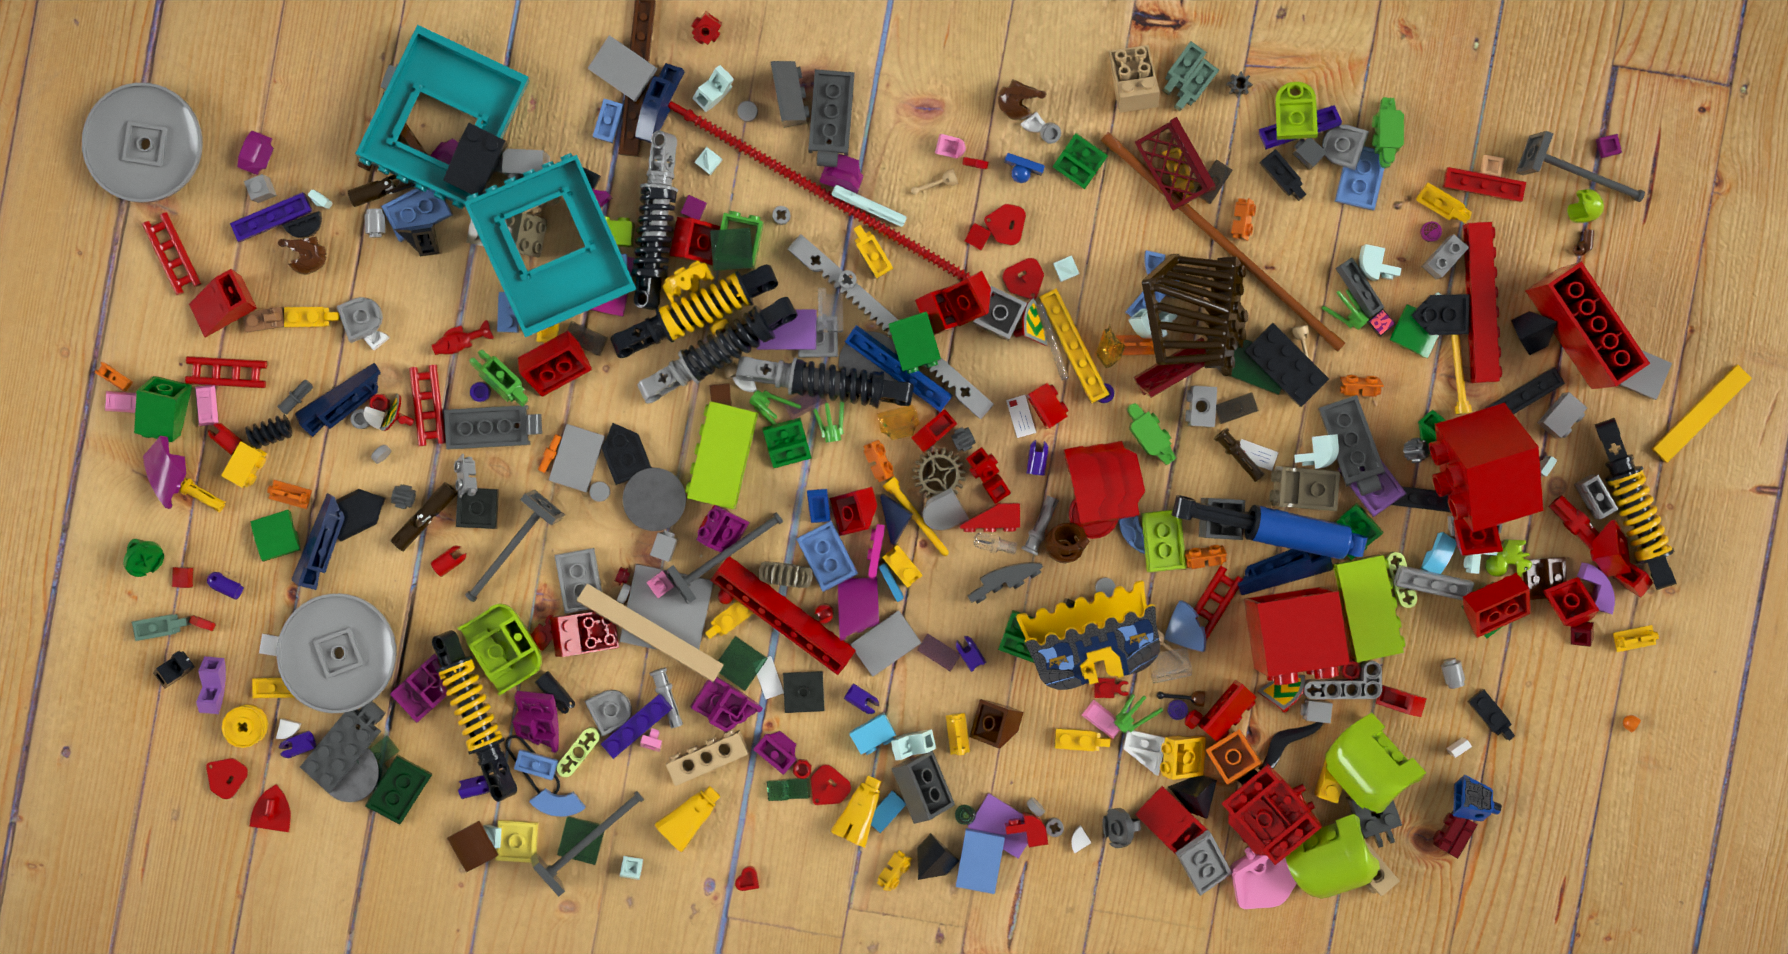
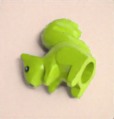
(1511, 554)

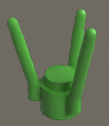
(1356, 318)
(761, 403)
(831, 433)
(1124, 720)

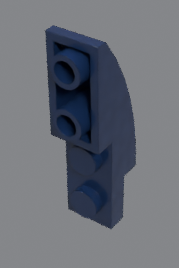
(656, 101)

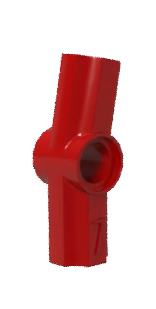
(1574, 520)

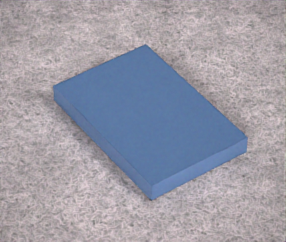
(1361, 185)
(415, 209)
(827, 556)
(980, 861)

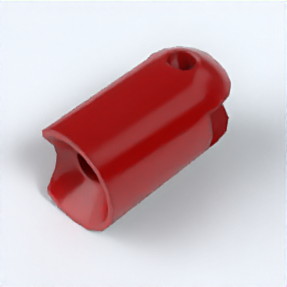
(225, 438)
(445, 562)
(825, 613)

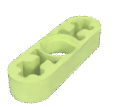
(1400, 595)
(573, 766)

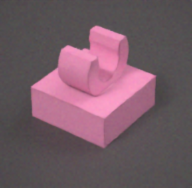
(660, 584)
(652, 741)

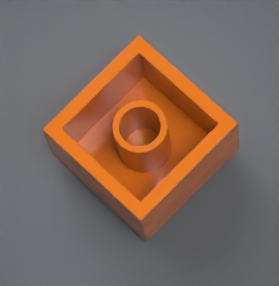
(1234, 757)

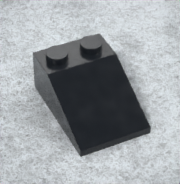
(475, 160)

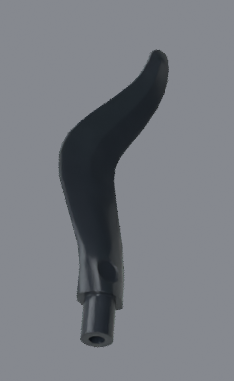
(1284, 738)

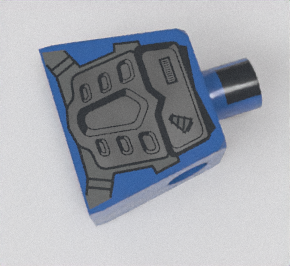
(1473, 800)

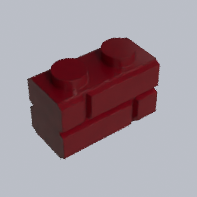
(1454, 834)

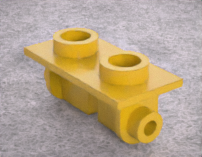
(1635, 638)
(957, 734)
(889, 877)

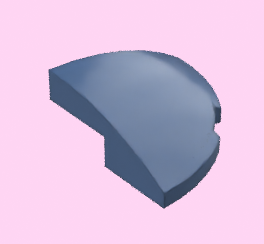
(1185, 628)

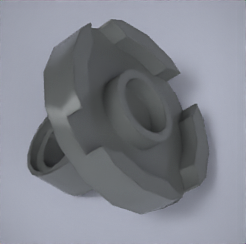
(1120, 827)

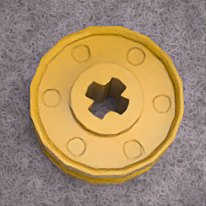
(233, 726)

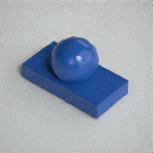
(1023, 167)
(818, 505)

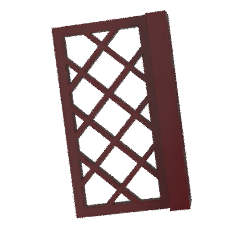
(1189, 153)
(1161, 377)

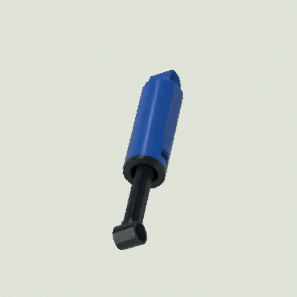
(1279, 528)

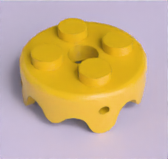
(683, 278)

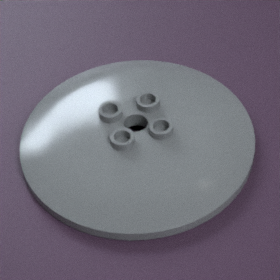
(115, 136)
(309, 660)

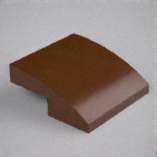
(1544, 575)
(472, 846)

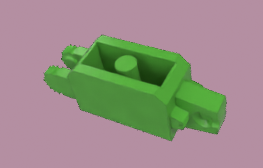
(1388, 131)
(500, 378)
(1150, 435)

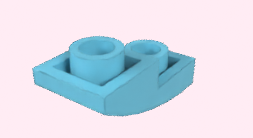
(1439, 556)

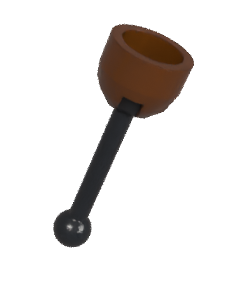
(1197, 697)

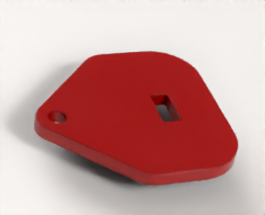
(1000, 224)
(1028, 283)
(222, 772)
(824, 790)

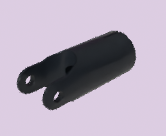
(550, 685)

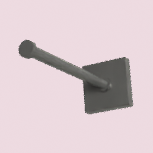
(1535, 154)
(541, 508)
(682, 583)
(549, 873)

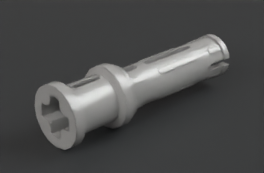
(1037, 535)
(664, 688)

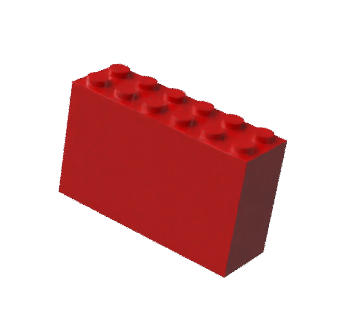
(1588, 326)

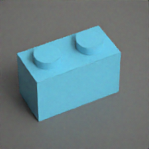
(872, 734)

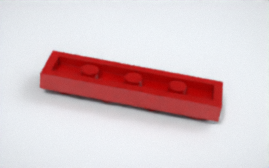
(1484, 184)

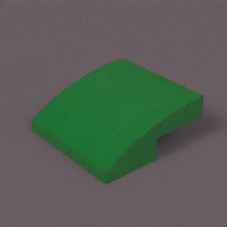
(1080, 161)
(1411, 335)
(786, 443)
(1360, 524)
(275, 535)
(1014, 640)

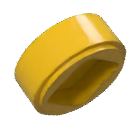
(719, 324)

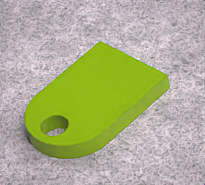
(1296, 114)

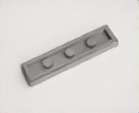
(1432, 582)

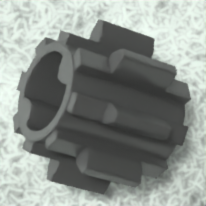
(1245, 86)
(963, 439)
(1416, 450)
(403, 496)

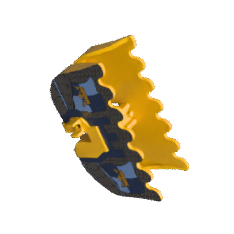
(1108, 629)

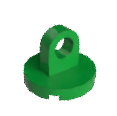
(142, 557)

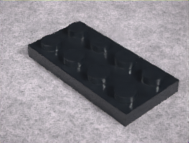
(1286, 364)

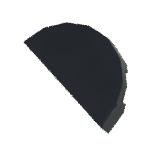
(305, 226)

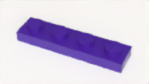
(1326, 119)
(271, 217)
(636, 726)

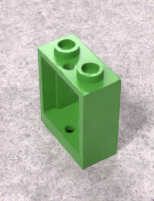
(752, 221)

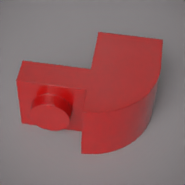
(1032, 825)

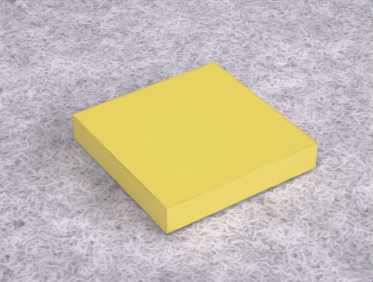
(517, 840)

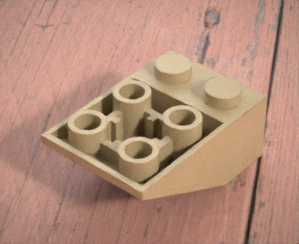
(1134, 79)

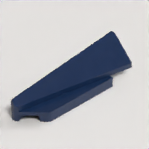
(339, 401)
(319, 544)
(1282, 569)

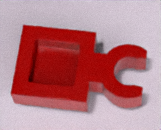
(542, 634)
(1107, 688)

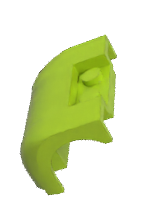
(502, 647)
(1371, 765)
(1333, 860)

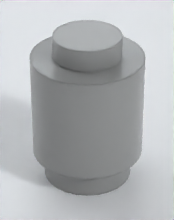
(374, 223)
(1453, 673)

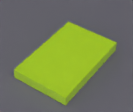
(1163, 541)

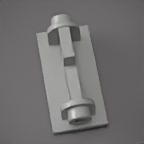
(464, 483)

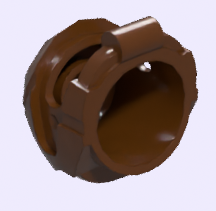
(1011, 99)
(311, 254)
(1065, 551)

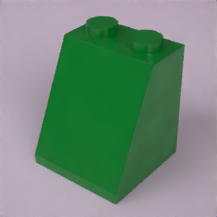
(914, 342)
(161, 408)

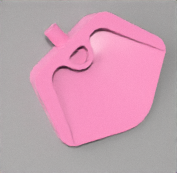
(1260, 882)

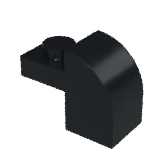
(173, 669)

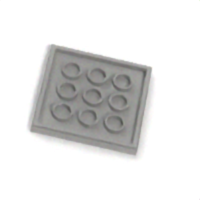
(669, 610)

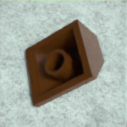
(995, 723)

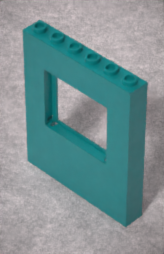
(453, 77)
(567, 283)

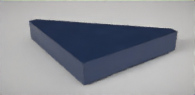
(895, 517)

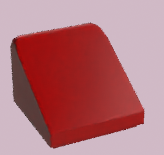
(977, 236)
(996, 488)
(182, 577)

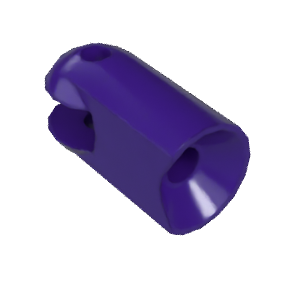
(1037, 460)
(224, 585)
(970, 654)
(859, 698)
(300, 744)
(473, 787)

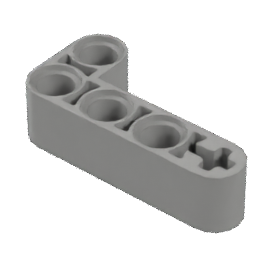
(1341, 685)

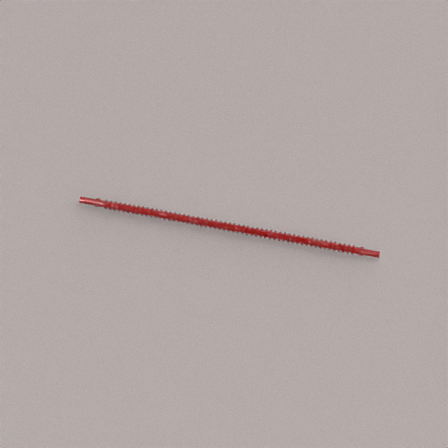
(827, 196)

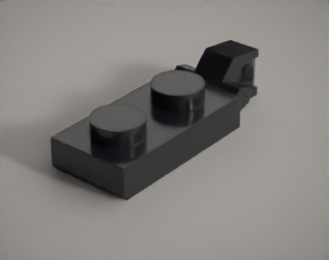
(1283, 174)
(1491, 714)

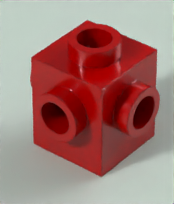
(706, 21)
(982, 465)

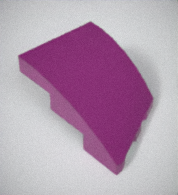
(164, 470)
(857, 605)
(421, 690)
(724, 704)
(537, 719)

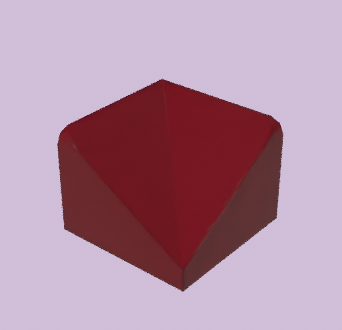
(1583, 634)

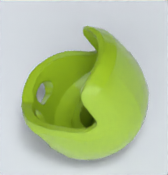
(1588, 208)

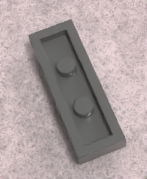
(1360, 287)

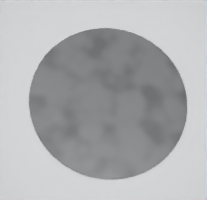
(853, 359)
(654, 499)
(359, 780)

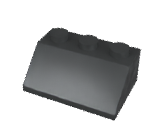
(789, 93)
(923, 787)

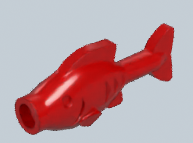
(456, 339)

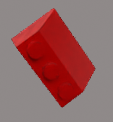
(554, 363)
(1497, 604)
(1227, 711)

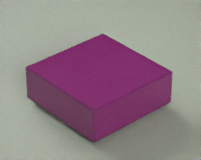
(1609, 146)
(693, 207)

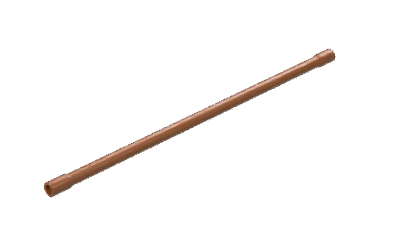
(1329, 336)

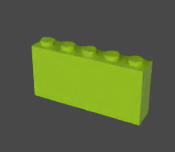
(721, 455)
(1369, 608)

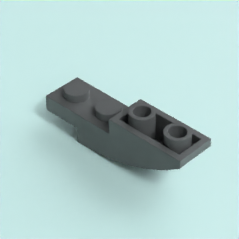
(1011, 574)

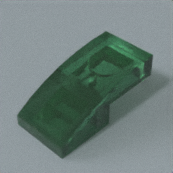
(788, 789)

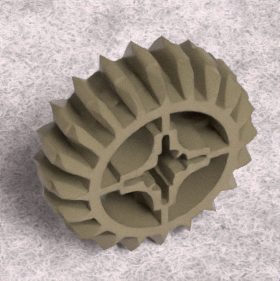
(923, 481)
(785, 574)

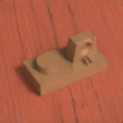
(264, 319)

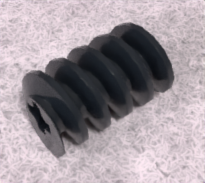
(269, 433)

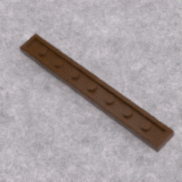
(640, 44)

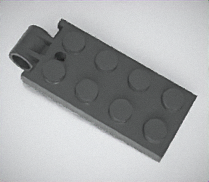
(831, 115)
(490, 427)
(1355, 444)
(343, 746)

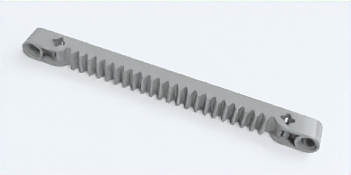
(805, 251)

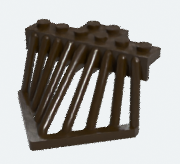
(1226, 313)

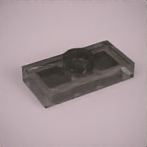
(1219, 175)
(588, 338)
(1236, 408)

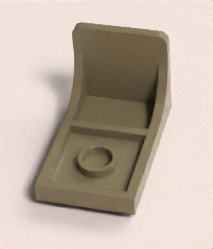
(526, 231)
(1305, 488)

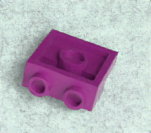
(721, 529)

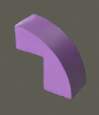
(1602, 592)
(213, 679)

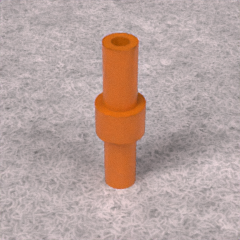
(550, 453)

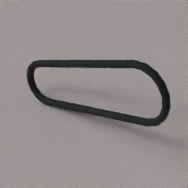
(531, 750)

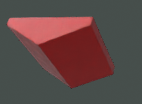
(1476, 542)

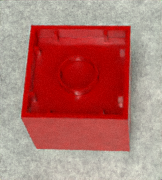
(1487, 467)
(1297, 634)

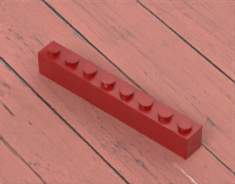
(1483, 312)
(783, 615)

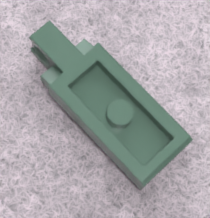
(1183, 67)
(1196, 84)
(158, 626)

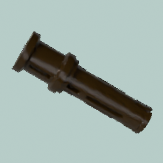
(1234, 446)

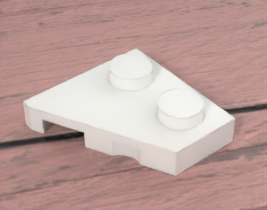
(1145, 749)

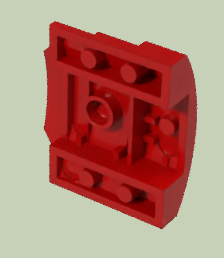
(1105, 482)
(1270, 815)

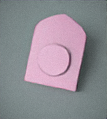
(950, 146)

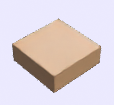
(1492, 165)

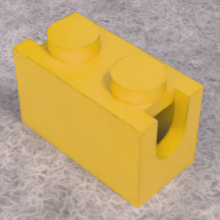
(244, 464)
(902, 565)

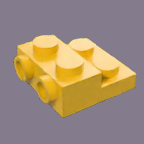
(1183, 756)

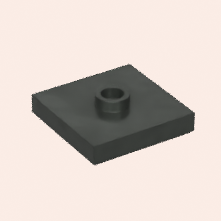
(478, 510)
(803, 692)

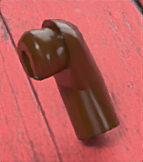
(1586, 245)

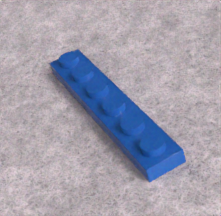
(889, 362)

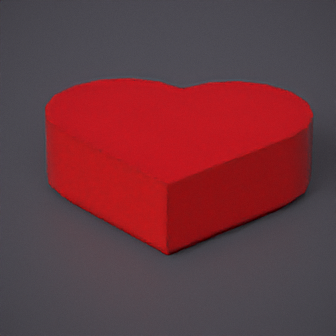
(975, 163)
(201, 622)
(747, 880)

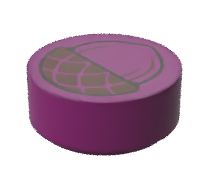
(1431, 231)

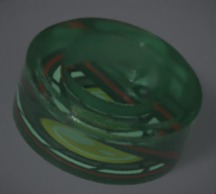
(965, 814)

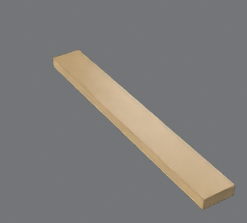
(650, 632)

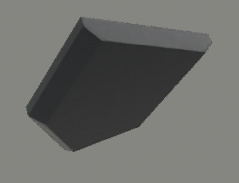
(1444, 314)
(624, 453)
(360, 512)

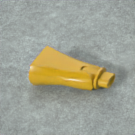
(857, 817)
(686, 819)

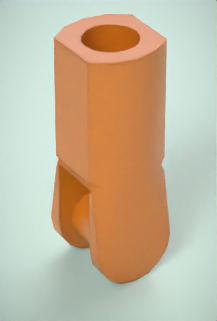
(115, 377)

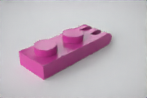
(874, 553)

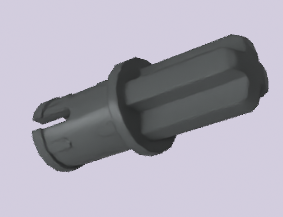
(295, 397)

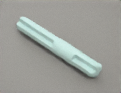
(869, 205)

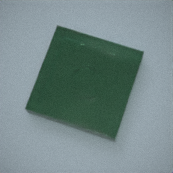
(731, 249)
(741, 663)
(576, 830)

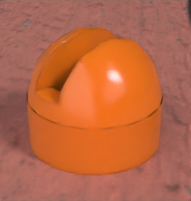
(1631, 722)

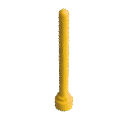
(1462, 405)
(893, 487)

